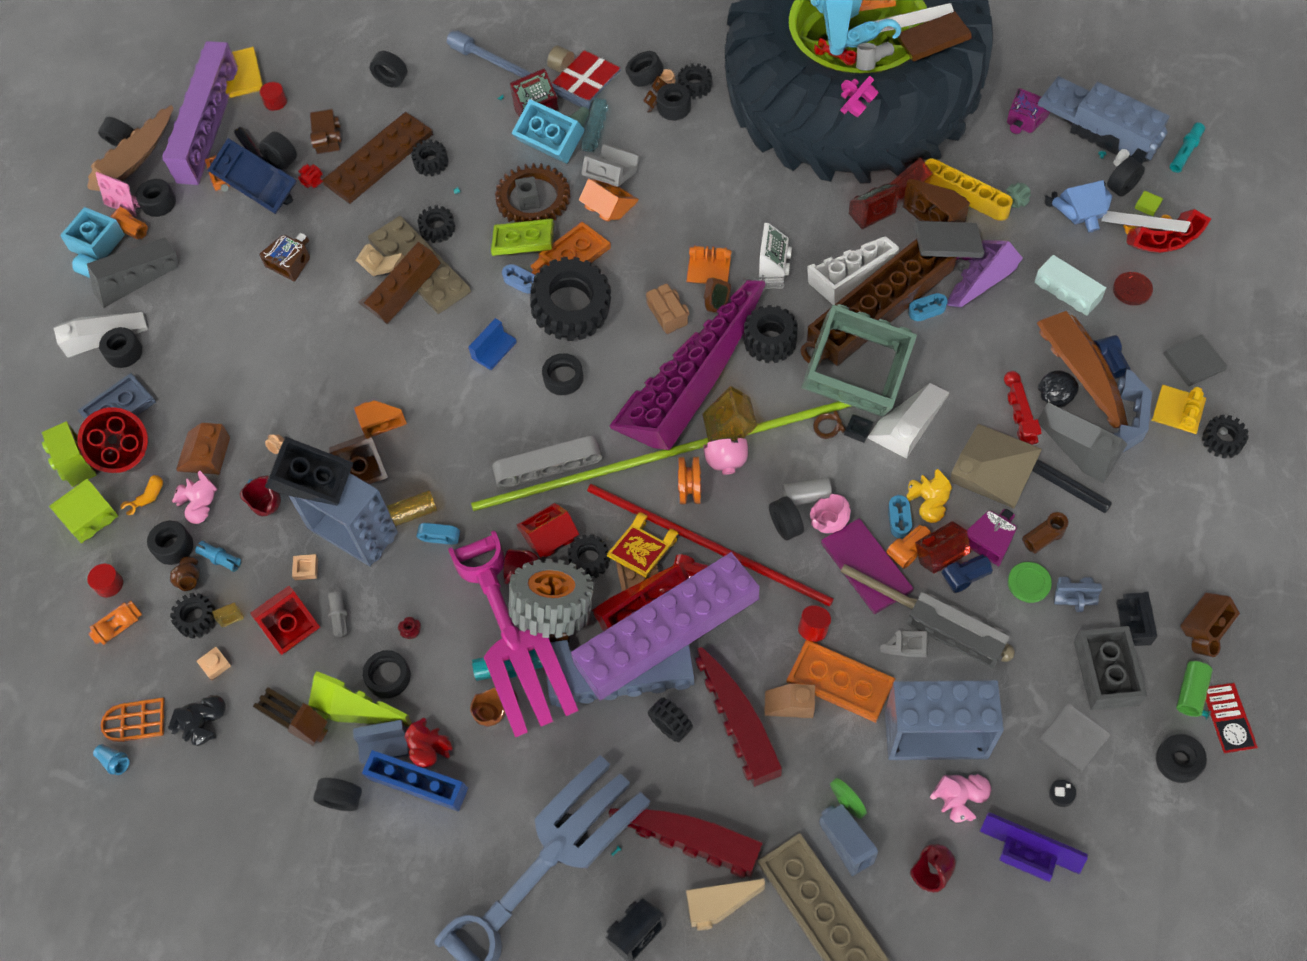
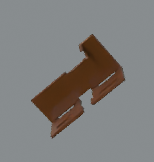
(653, 99)

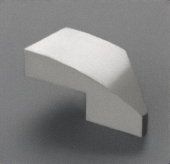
(907, 644)

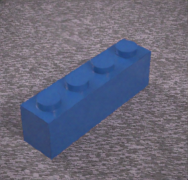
(415, 780)

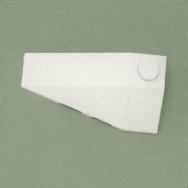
(86, 332)
(907, 422)

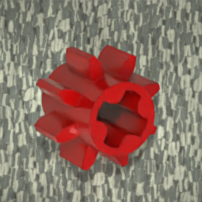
(310, 176)

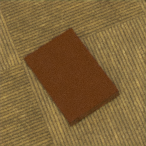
(934, 36)

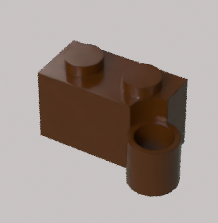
(324, 131)
(1209, 623)

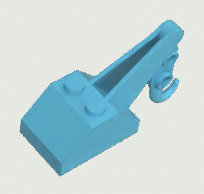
(837, 19)

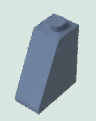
(848, 839)

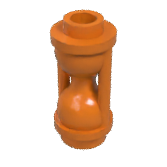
(123, 616)

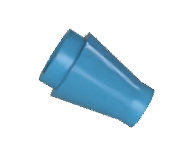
(112, 760)

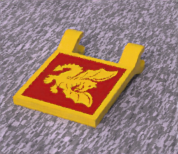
(640, 549)

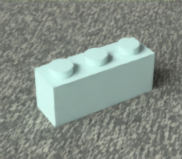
(1070, 285)

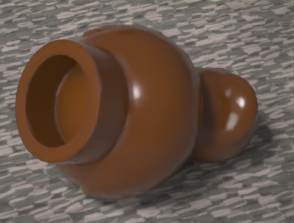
(185, 574)

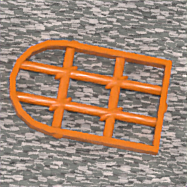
(140, 726)

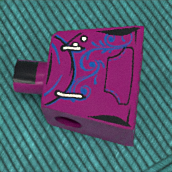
(1026, 113)

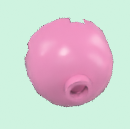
(726, 455)

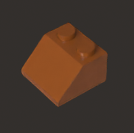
(204, 449)

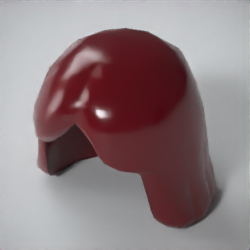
(259, 498)
(515, 559)
(942, 860)

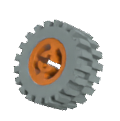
(548, 614)

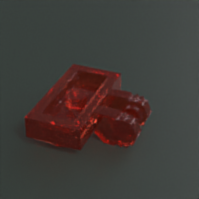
(917, 171)

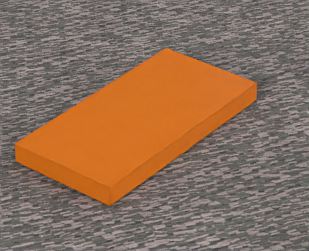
(842, 680)

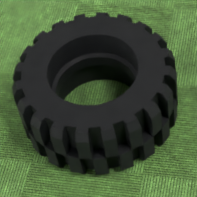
(576, 275)

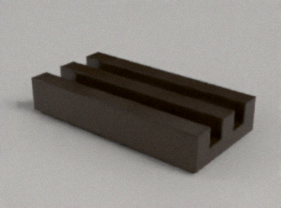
(265, 700)

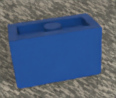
(491, 345)

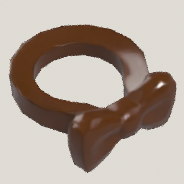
(826, 353)
(835, 416)

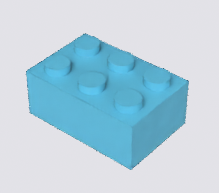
(548, 131)

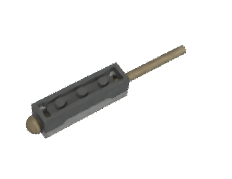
(946, 623)

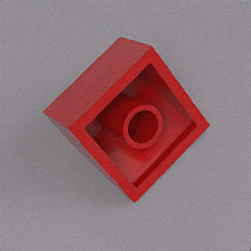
(548, 530)
(285, 620)

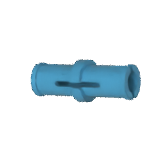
(218, 556)

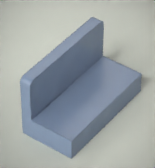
(383, 738)

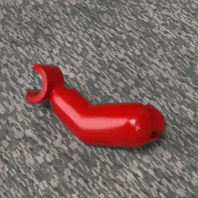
(846, 57)

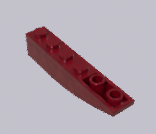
(740, 722)
(699, 838)

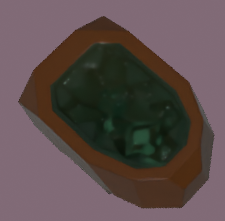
(716, 294)

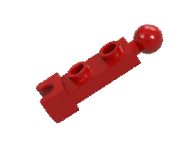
(1022, 414)

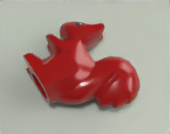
(426, 743)

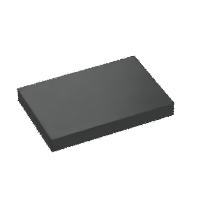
(949, 239)

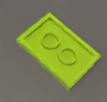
(522, 237)

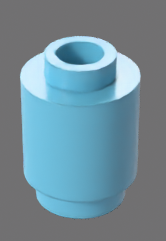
(80, 264)

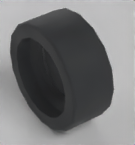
(391, 61)
(640, 61)
(562, 360)
(378, 659)

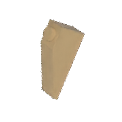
(715, 903)

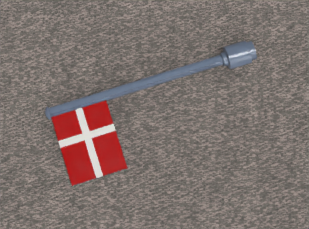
(577, 83)

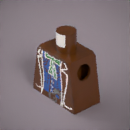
(287, 256)

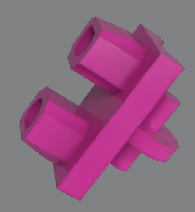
(850, 89)

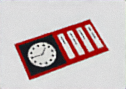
(1229, 718)

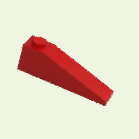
(637, 596)

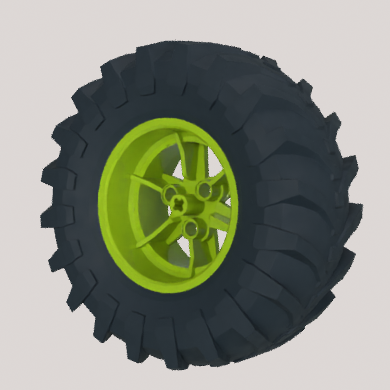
(795, 98)

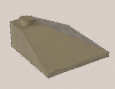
(995, 465)

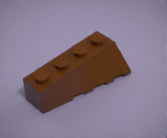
(401, 283)

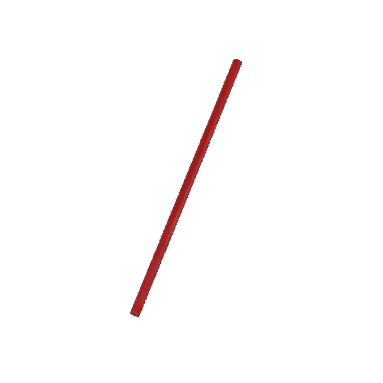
(715, 547)

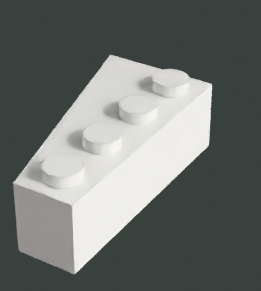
(841, 275)

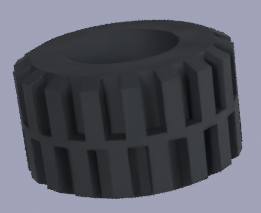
(773, 320)

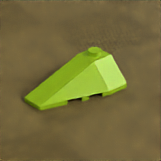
(340, 704)

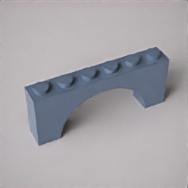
(670, 673)

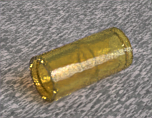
(412, 508)

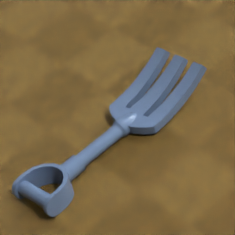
(557, 846)

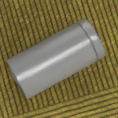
(807, 491)

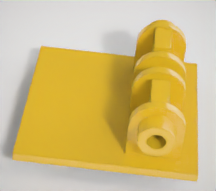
(1180, 408)

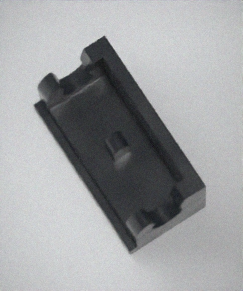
(1137, 613)

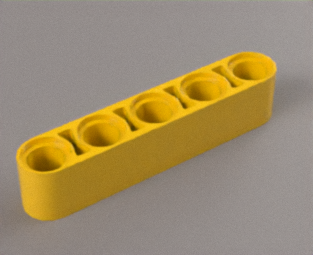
(980, 195)

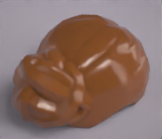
(487, 707)

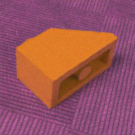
(379, 417)

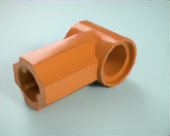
(129, 224)
(904, 550)

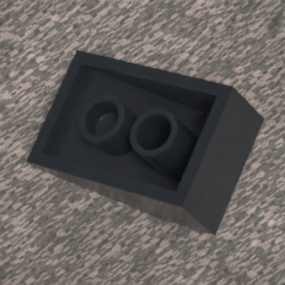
(308, 473)

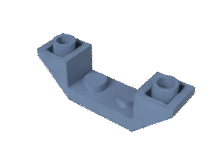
(1135, 390)

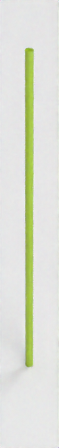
(658, 455)

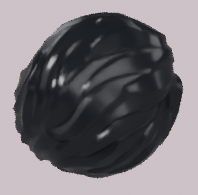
(1058, 388)

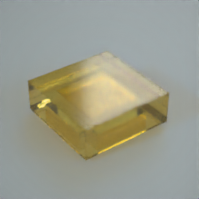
(228, 614)

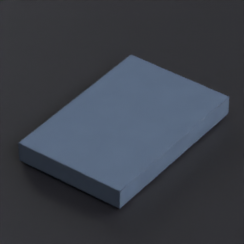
(125, 394)

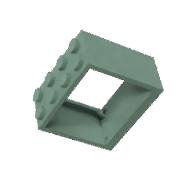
(877, 331)

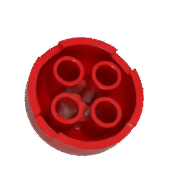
(116, 456)

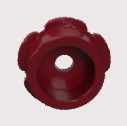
(409, 633)

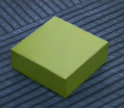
(1148, 203)

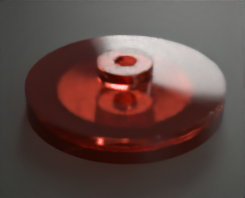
(1133, 288)

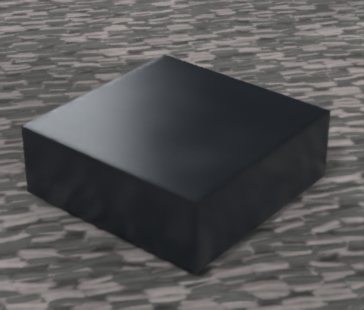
(858, 428)

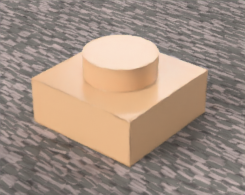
(305, 567)
(213, 663)

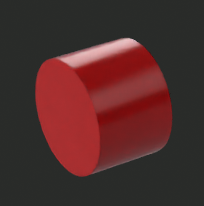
(273, 96)
(105, 580)
(814, 623)

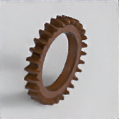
(552, 177)

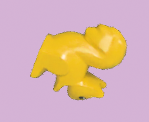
(935, 493)

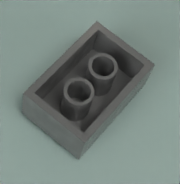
(1110, 668)

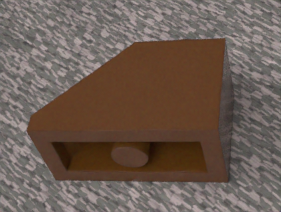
(308, 725)

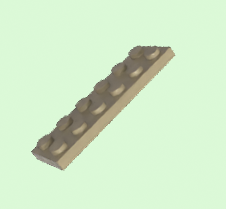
(443, 285)
(818, 904)

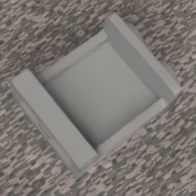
(612, 166)

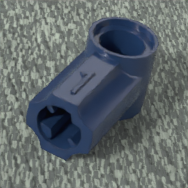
(1111, 350)
(962, 575)

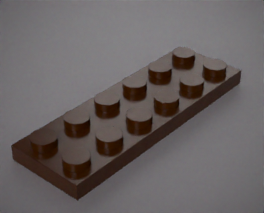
(377, 157)

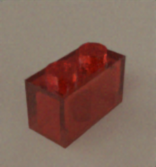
(943, 547)

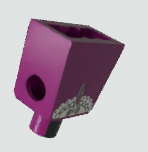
(992, 535)

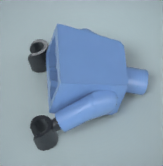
(1083, 203)

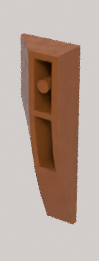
(1086, 361)

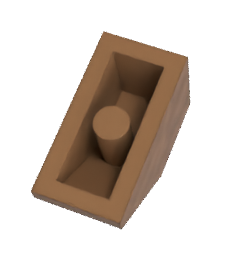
(790, 701)

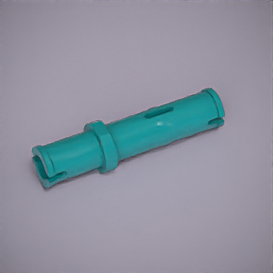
(1190, 142)

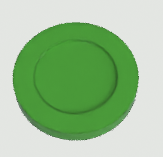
(1029, 582)
(848, 798)

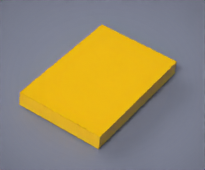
(247, 76)

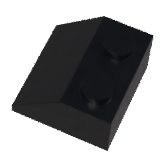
(636, 929)

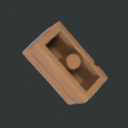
(667, 308)

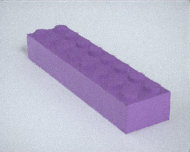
(200, 114)
(665, 625)

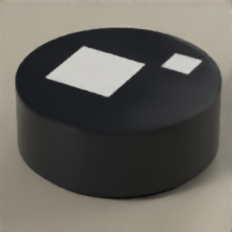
(1062, 793)

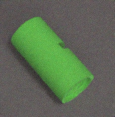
(1194, 688)

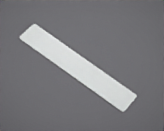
(920, 16)
(1146, 221)

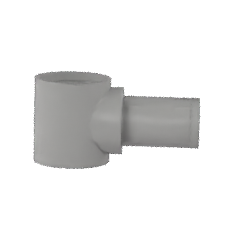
(869, 54)

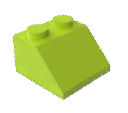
(83, 511)

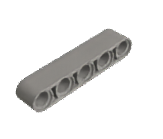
(546, 462)

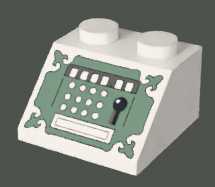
(774, 253)

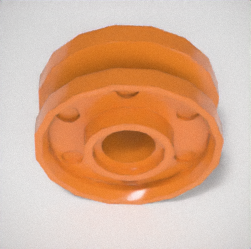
(689, 480)

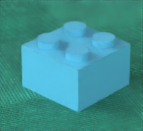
(92, 234)

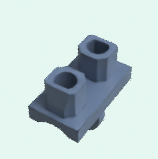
(1078, 594)

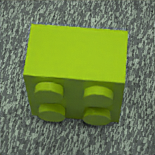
(65, 455)

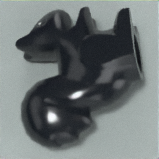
(193, 717)

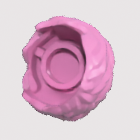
(830, 514)

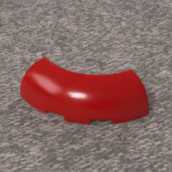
(1167, 240)

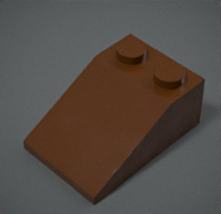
(934, 203)

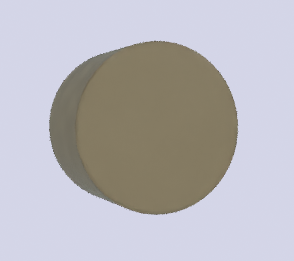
(560, 58)

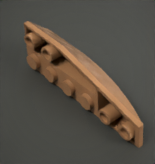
(131, 152)

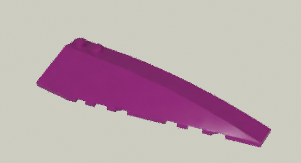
(674, 395)

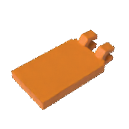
(578, 242)

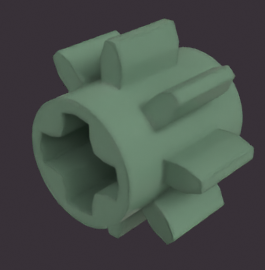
(1019, 193)

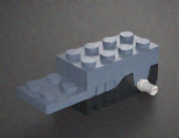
(1108, 119)

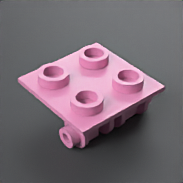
(116, 194)

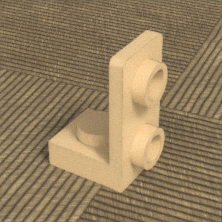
(375, 263)

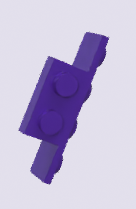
(1032, 850)

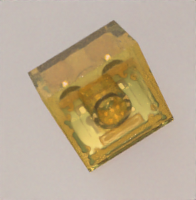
(729, 416)

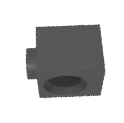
(527, 193)

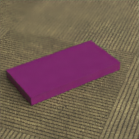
(861, 551)

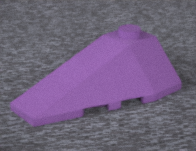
(997, 263)

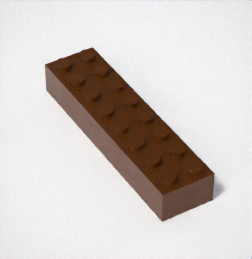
(885, 295)

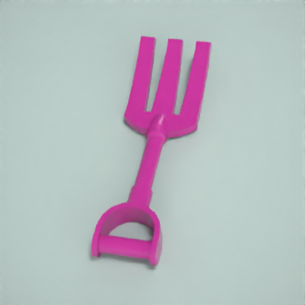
(514, 643)

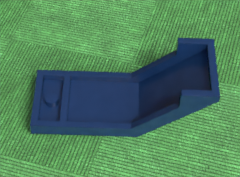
(252, 176)

